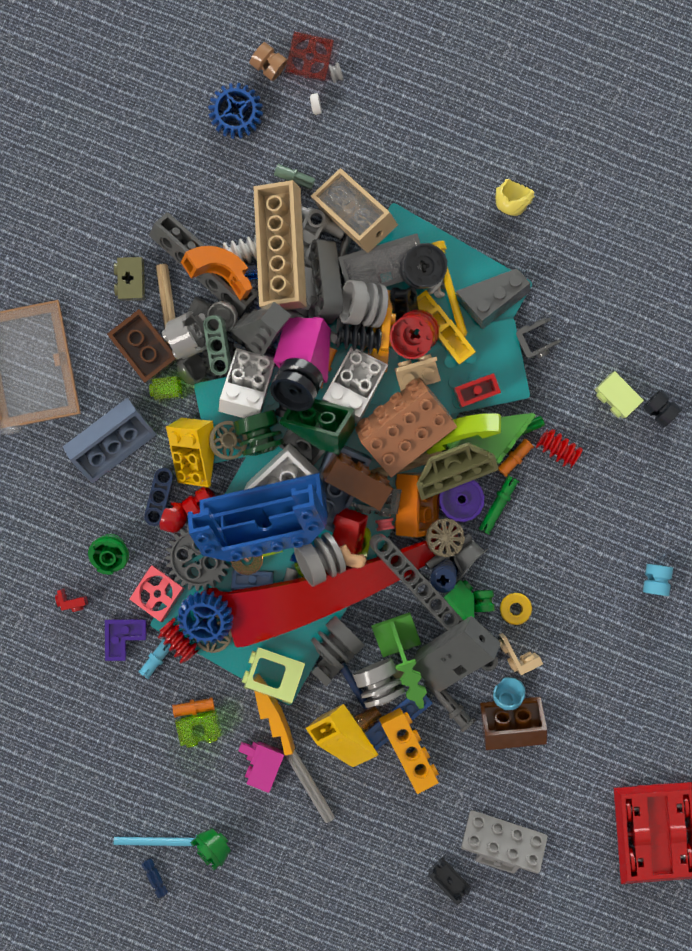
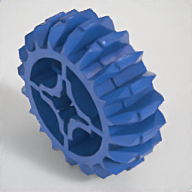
(227, 95)
(204, 628)

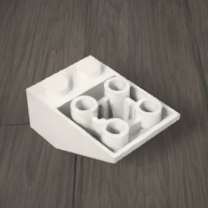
(356, 382)
(246, 384)

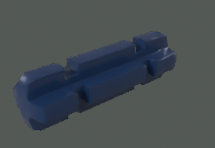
(154, 878)

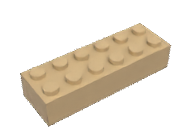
(280, 245)

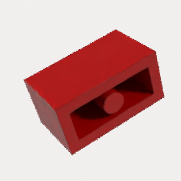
(477, 390)
(350, 530)

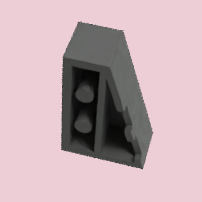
(493, 296)
(261, 327)

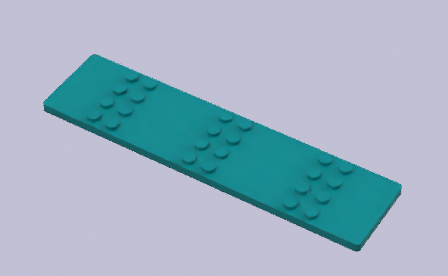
(496, 353)

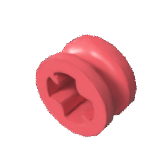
(384, 524)

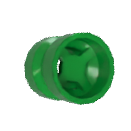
(484, 601)

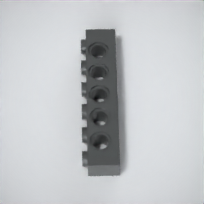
(176, 241)

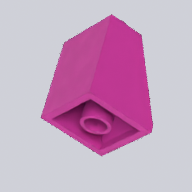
(305, 340)

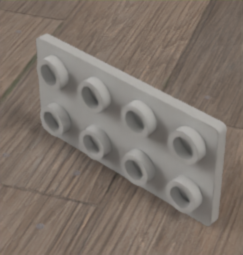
(503, 843)

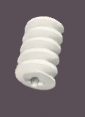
(243, 250)

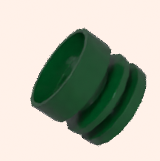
(258, 433)

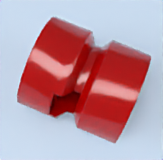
(192, 502)

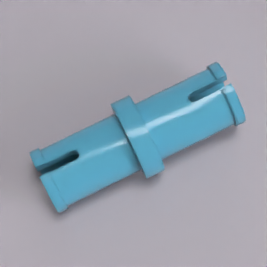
(155, 659)

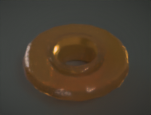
(248, 569)

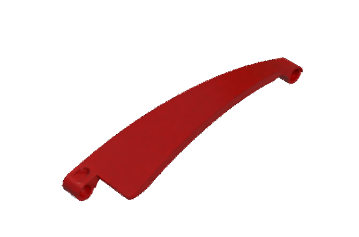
(290, 604)

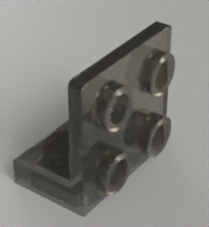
(390, 506)

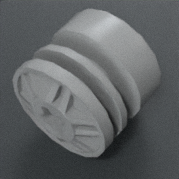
(364, 303)
(323, 557)
(380, 686)

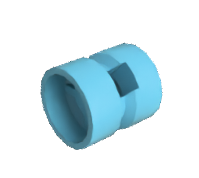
(658, 579)

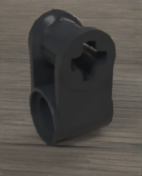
(403, 301)

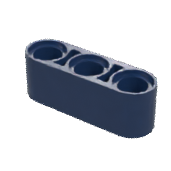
(158, 485)

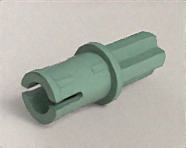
(290, 174)

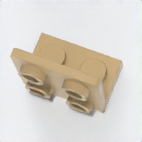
(424, 368)
(528, 661)

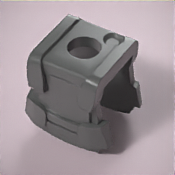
(542, 351)

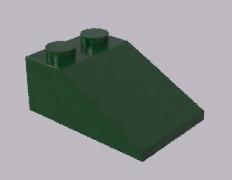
(322, 425)

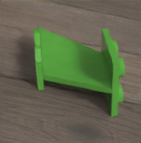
(500, 444)
(394, 637)

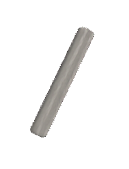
(310, 787)

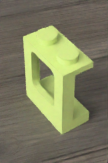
(290, 680)

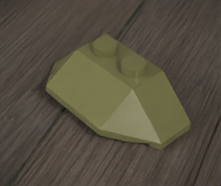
(454, 469)

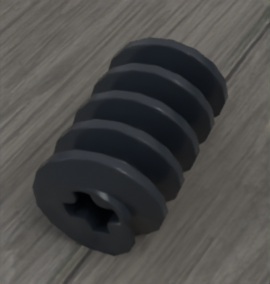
(359, 337)

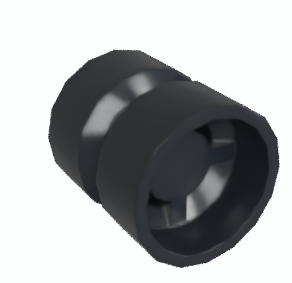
(662, 408)

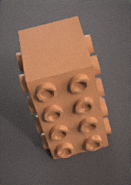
(405, 427)

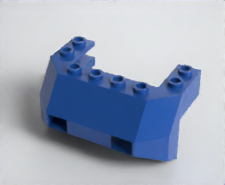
(260, 519)

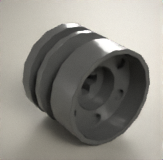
(337, 643)

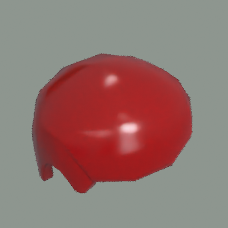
(173, 518)

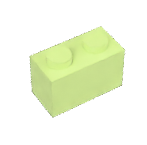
(618, 395)

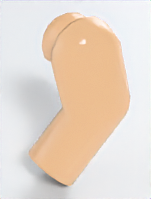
(352, 560)

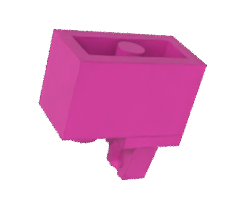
(265, 763)

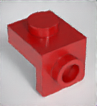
(73, 604)

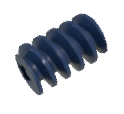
(444, 575)

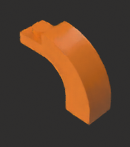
(221, 262)

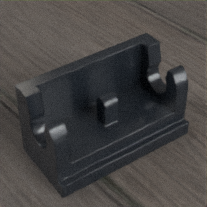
(449, 880)

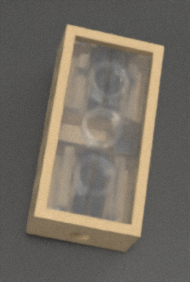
(354, 210)

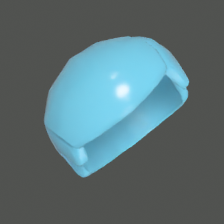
(509, 693)

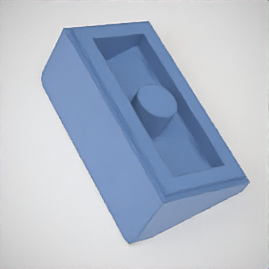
(246, 581)

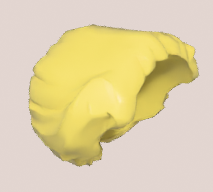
(513, 197)

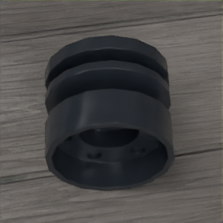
(428, 255)

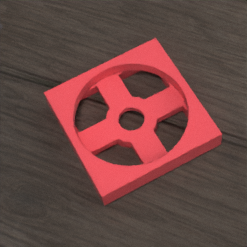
(145, 585)

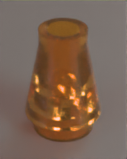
(367, 718)

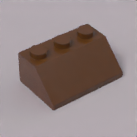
(513, 727)

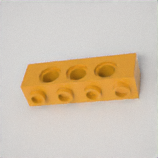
(422, 778)

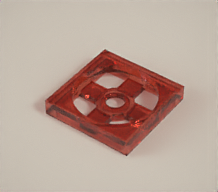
(320, 58)

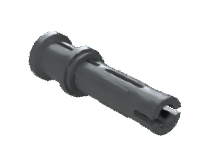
(455, 711)

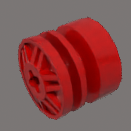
(406, 342)

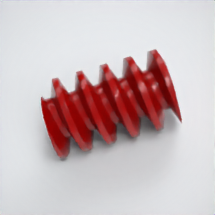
(559, 447)
(177, 641)

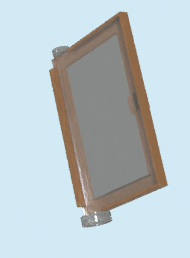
(34, 367)

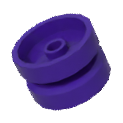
(469, 509)

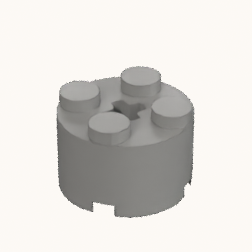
(185, 335)

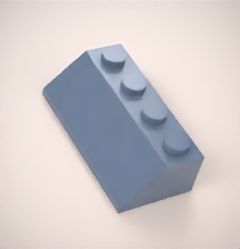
(109, 440)

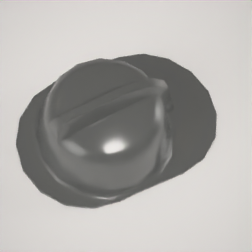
(467, 556)

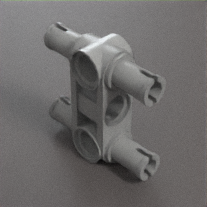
(313, 231)

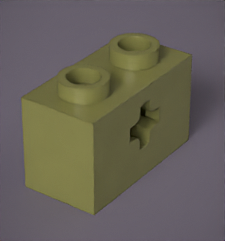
(136, 289)

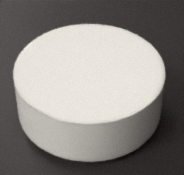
(315, 103)

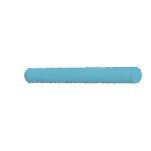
(153, 841)

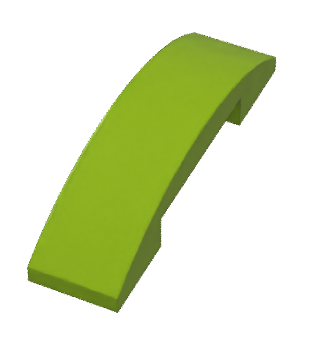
(468, 426)

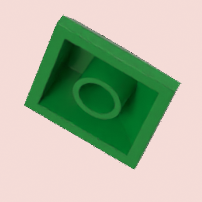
(461, 599)

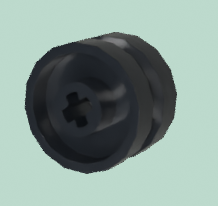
(296, 384)

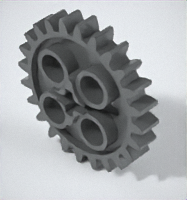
(207, 573)

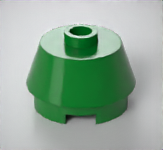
(108, 554)
(212, 848)

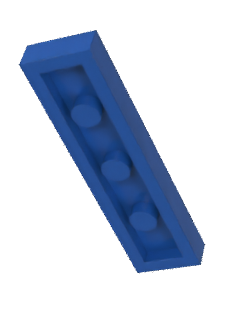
(376, 733)

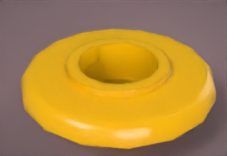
(525, 612)

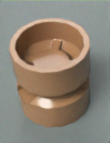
(268, 61)

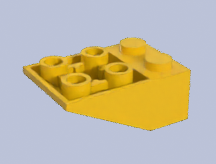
(191, 450)
(342, 736)

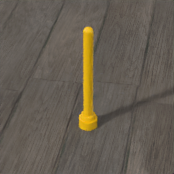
(452, 295)

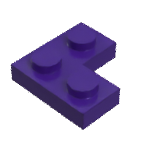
(117, 633)

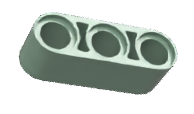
(213, 354)

